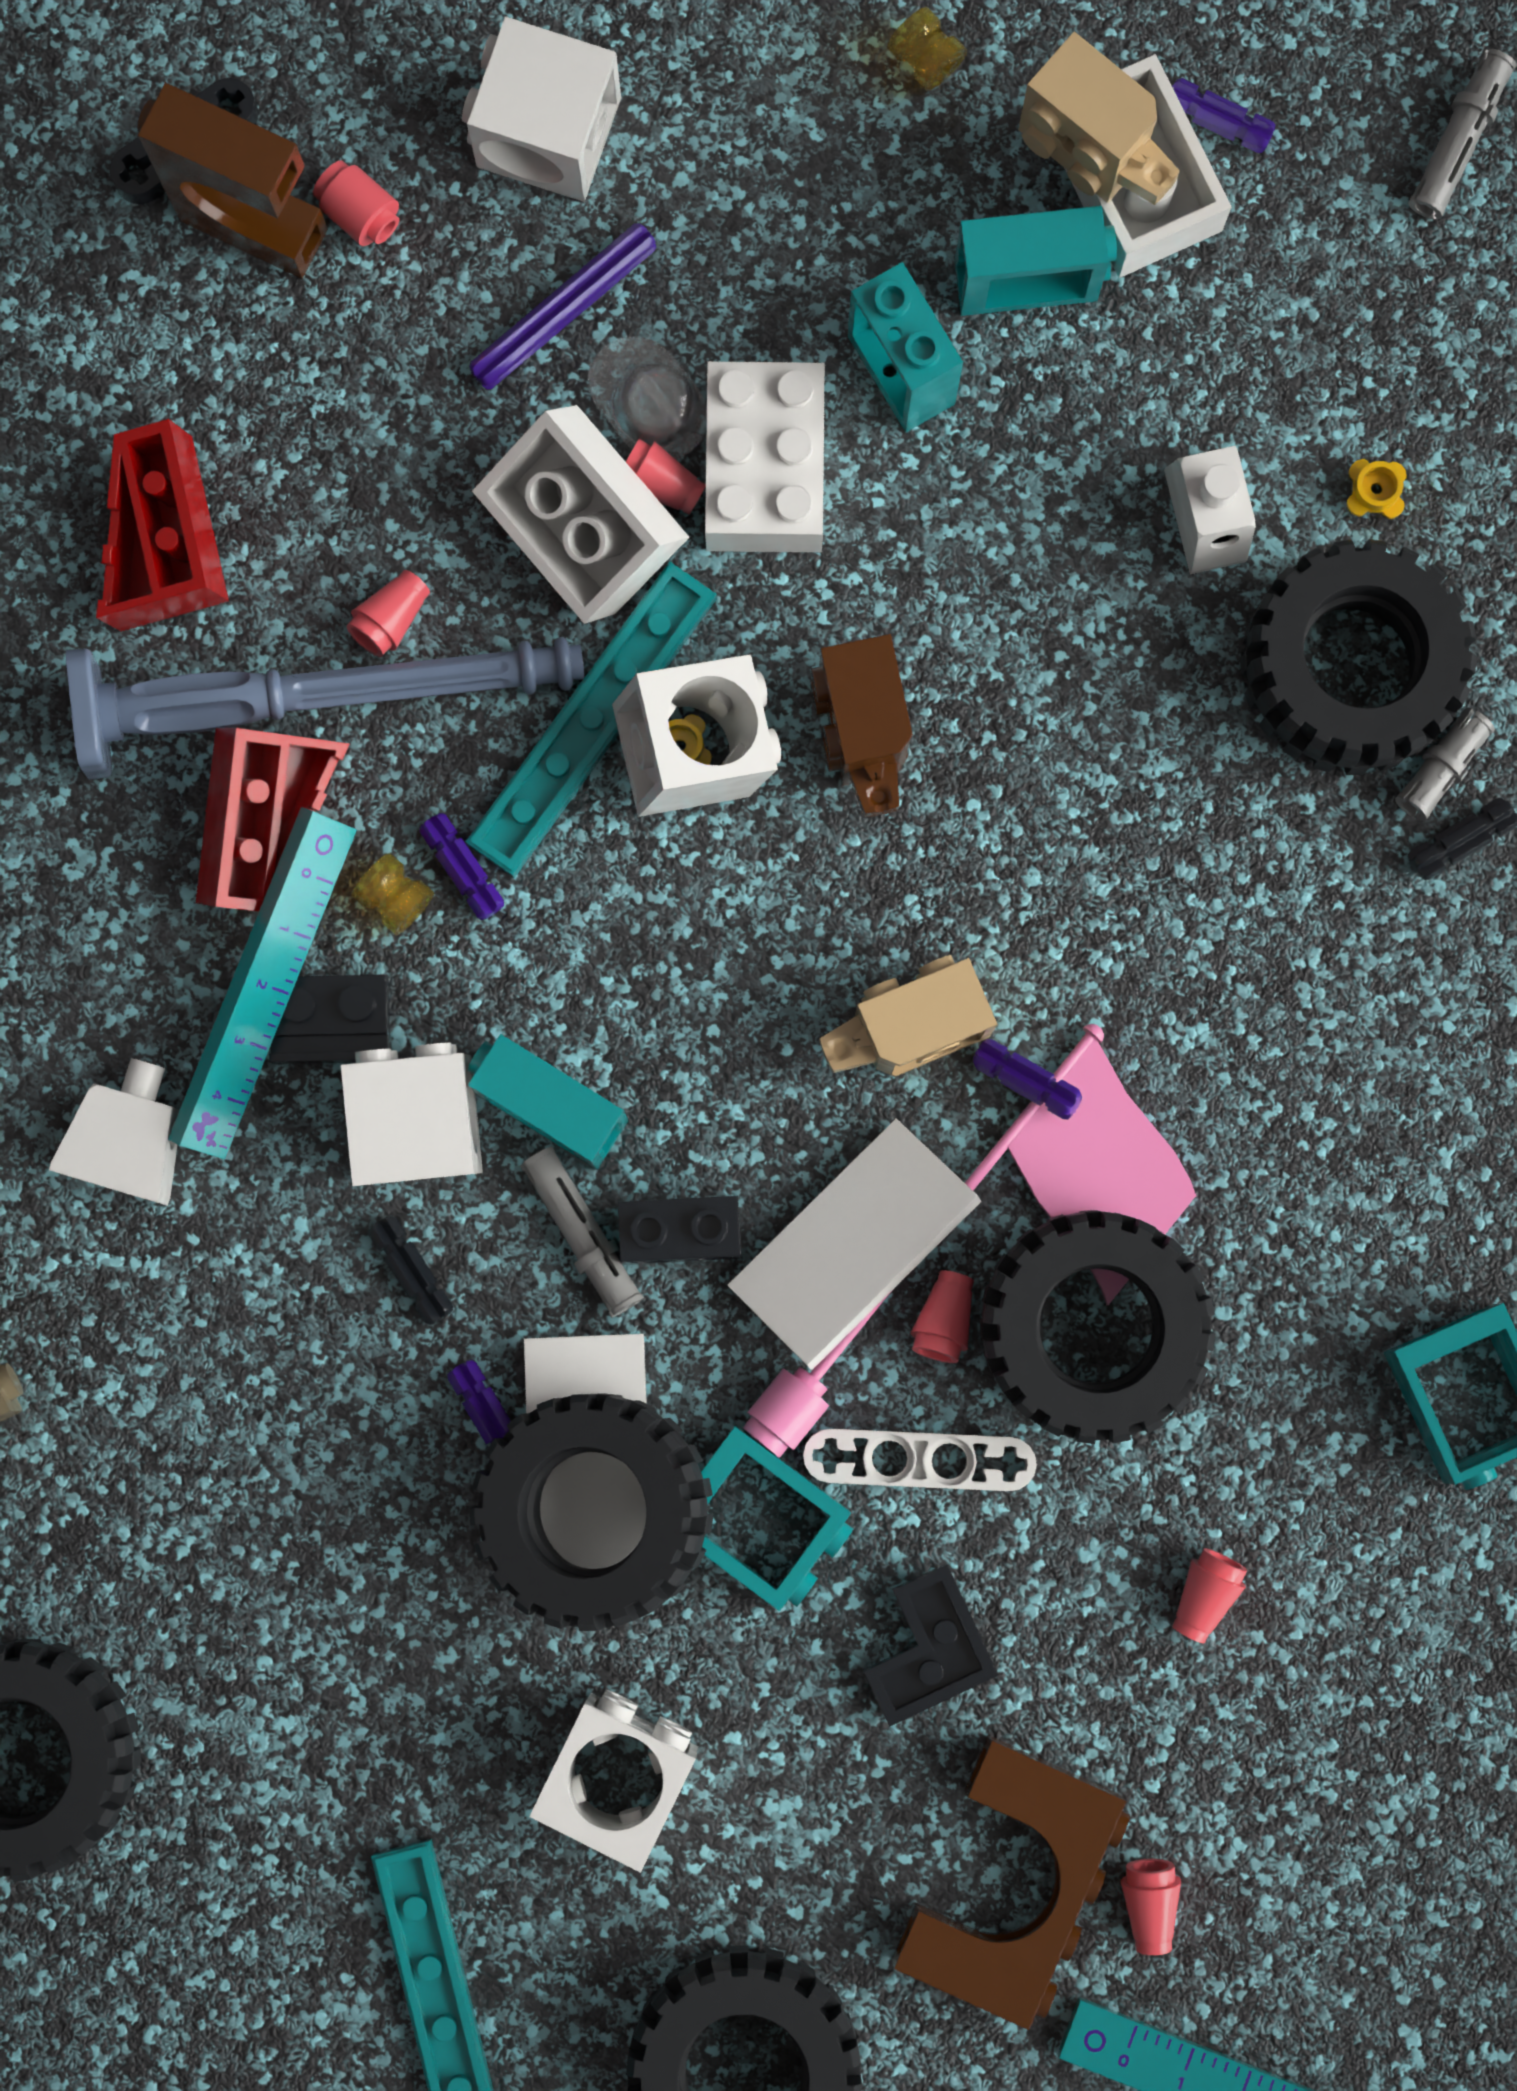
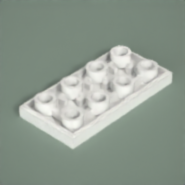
(854, 1243)
(590, 1500)

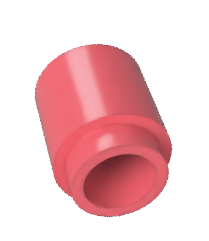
(356, 203)

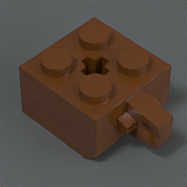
(867, 719)

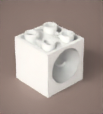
(542, 108)
(657, 768)
(410, 1115)
(635, 1830)

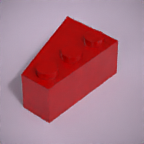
(160, 531)
(252, 806)

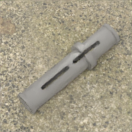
(1472, 112)
(594, 1252)

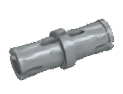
(1445, 764)

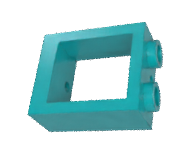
(1033, 260)
(898, 329)
(546, 1100)
(1404, 1358)
(828, 1538)

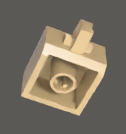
(1095, 124)
(913, 1022)

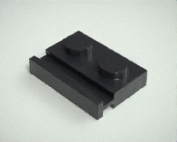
(333, 1019)

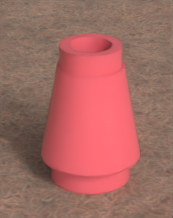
(665, 476)
(388, 613)
(945, 1319)
(1208, 1594)
(1151, 1902)

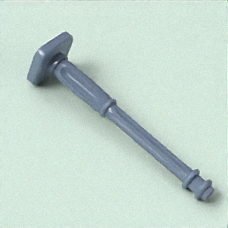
(238, 698)

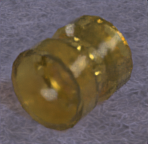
(927, 48)
(396, 897)

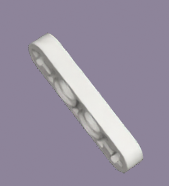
(919, 1453)

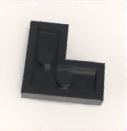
(947, 1651)

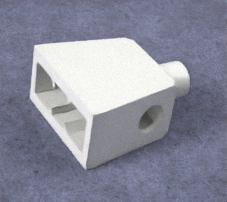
(1211, 503)
(123, 1137)

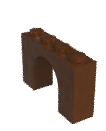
(231, 179)
(1014, 1968)

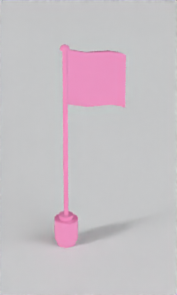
(1095, 1160)

